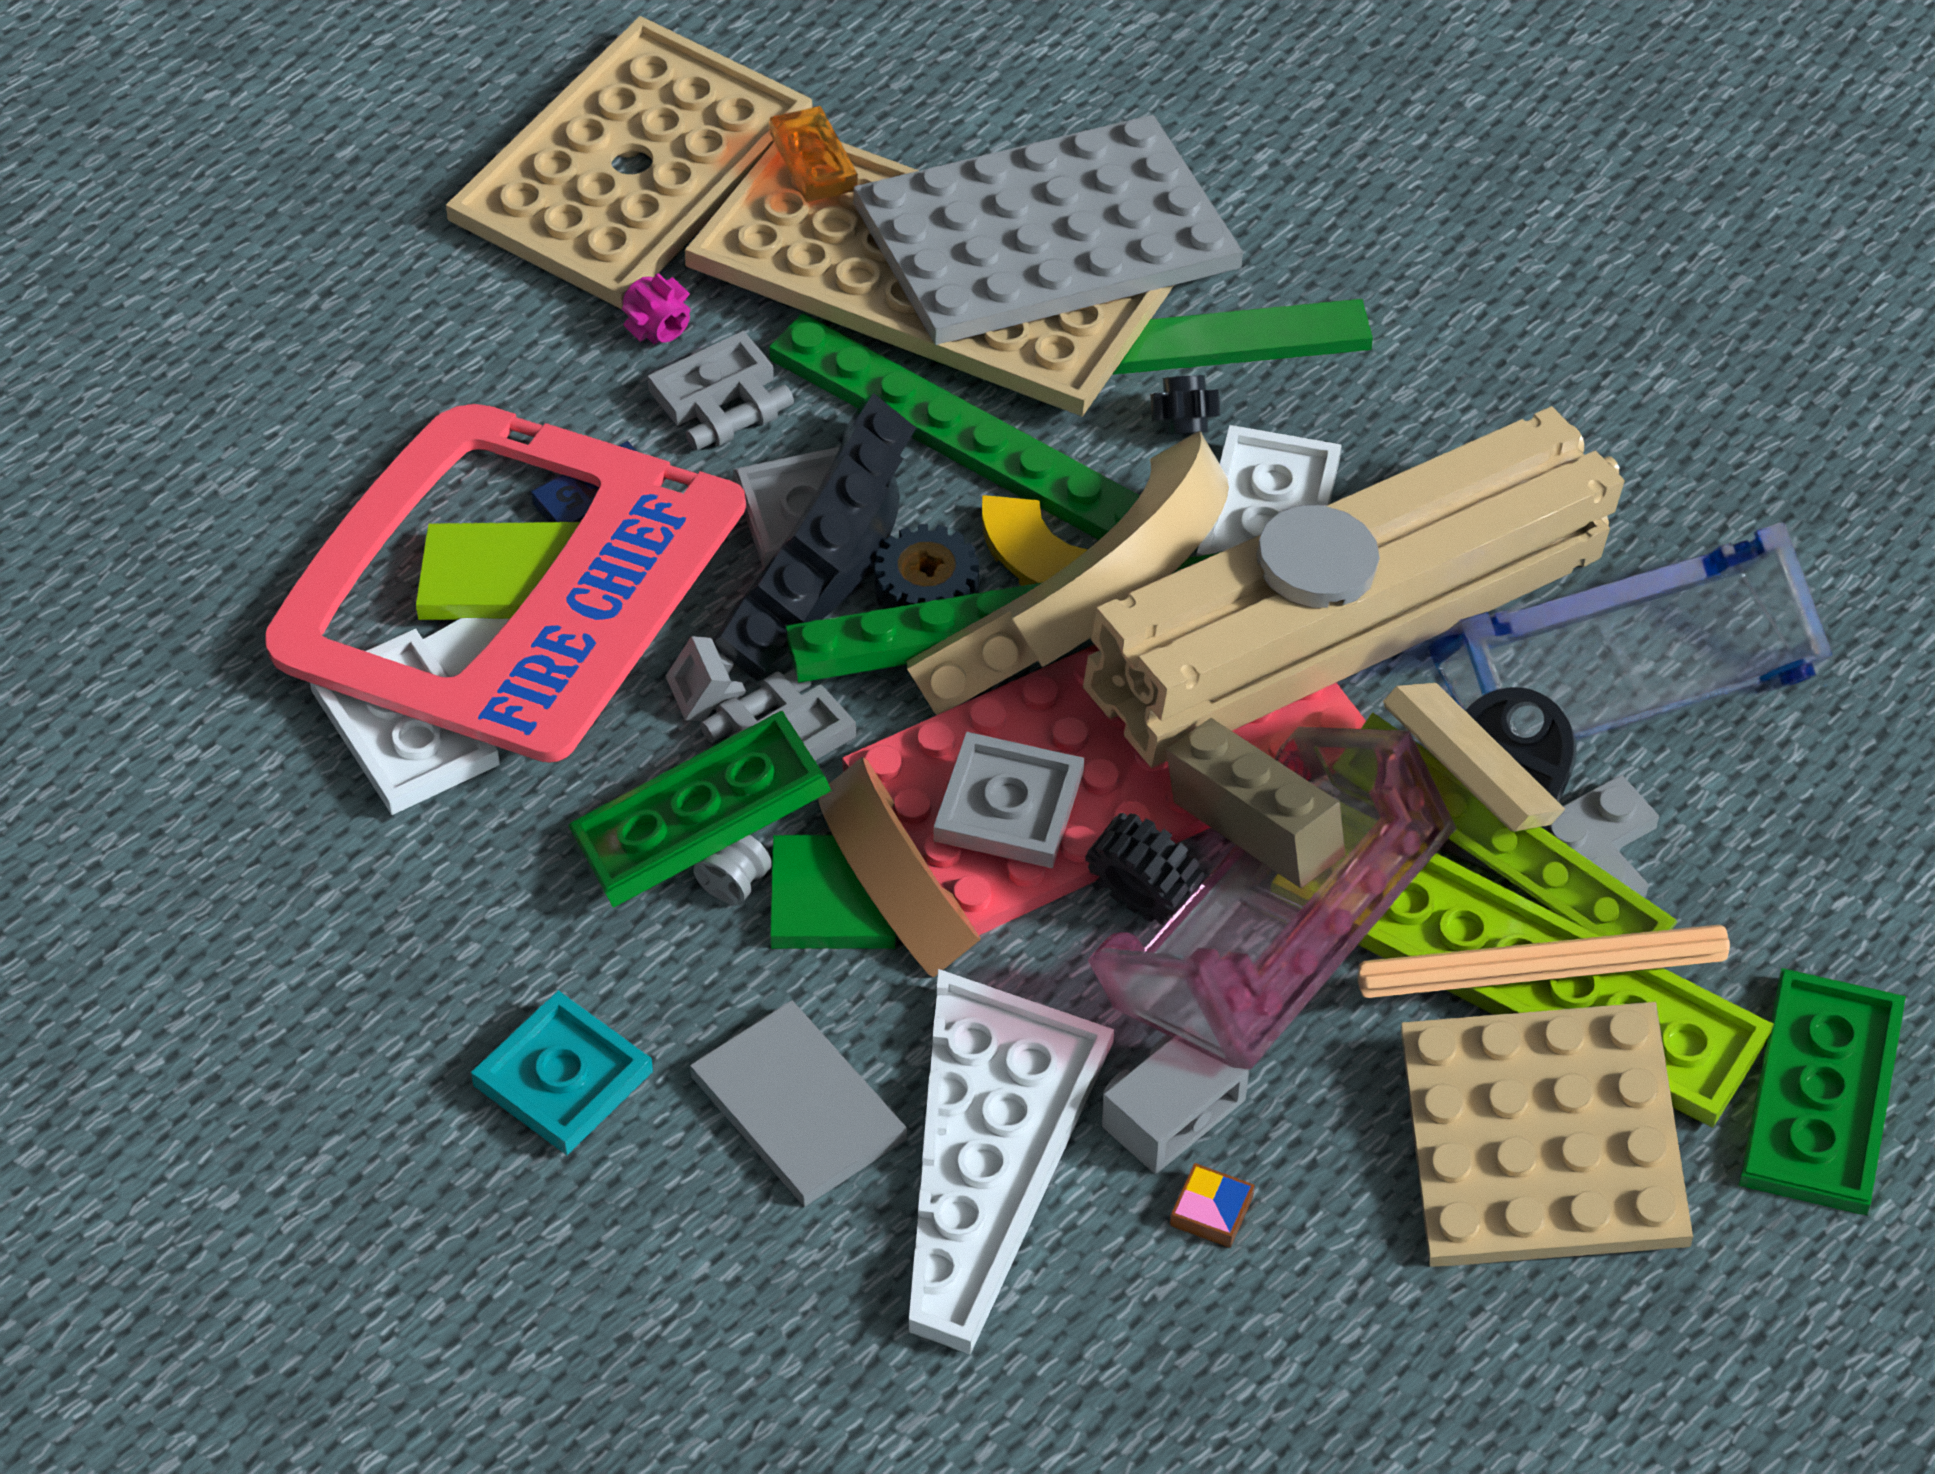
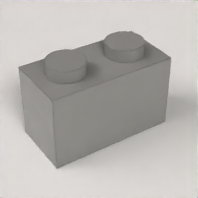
(1170, 1101)

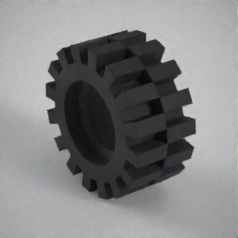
(1144, 867)

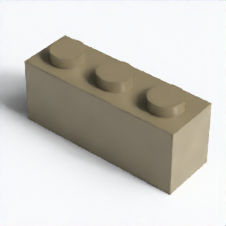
(1256, 802)

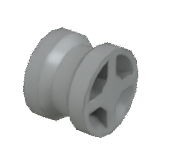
(732, 869)

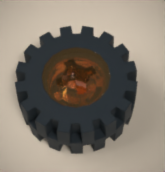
(906, 561)

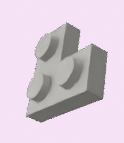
(1604, 823)

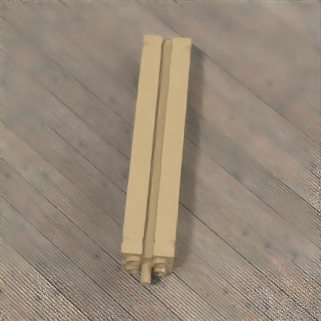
(1449, 546)

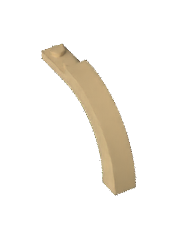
(1146, 545)

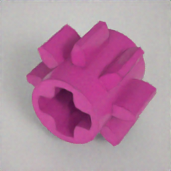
(656, 309)

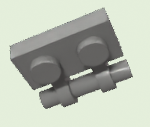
(716, 377)
(814, 715)

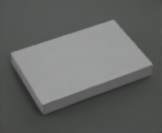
(798, 1103)

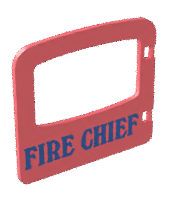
(577, 629)

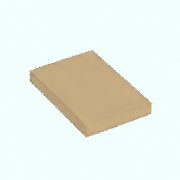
(1473, 756)

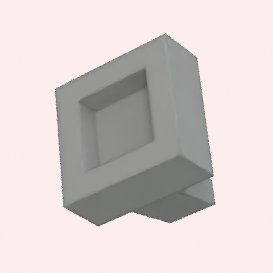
(702, 679)

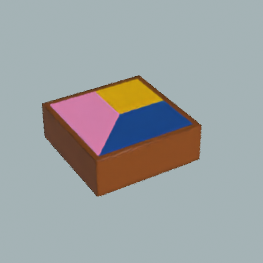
(1212, 1205)

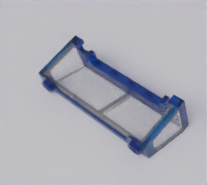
(1646, 639)

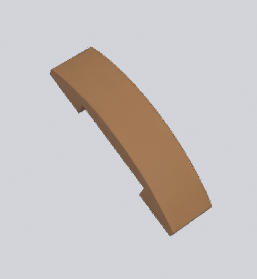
(893, 869)

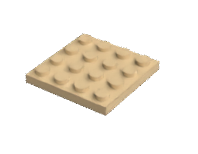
(1545, 1135)

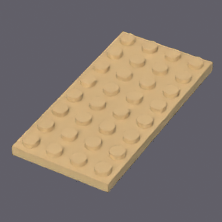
(831, 267)

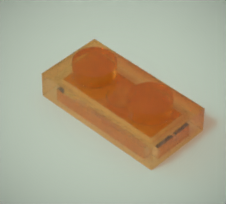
(813, 154)

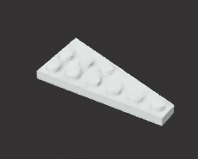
(997, 1120)

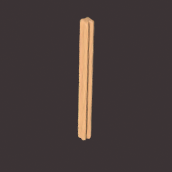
(1543, 961)

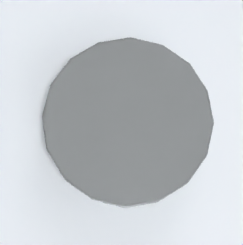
(1317, 555)

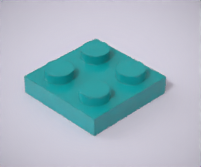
(562, 1072)

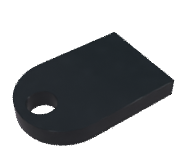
(1545, 756)

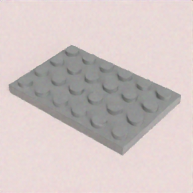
(1046, 228)

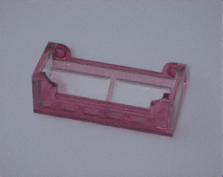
(1258, 946)

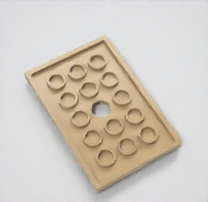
(647, 93)

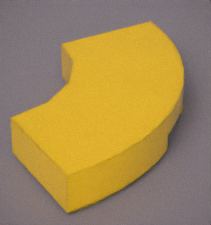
(1023, 540)

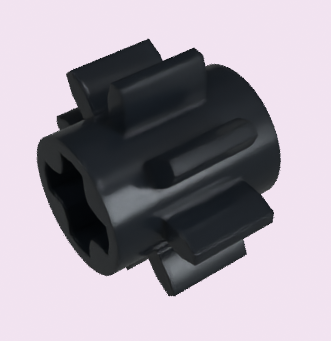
(1185, 404)

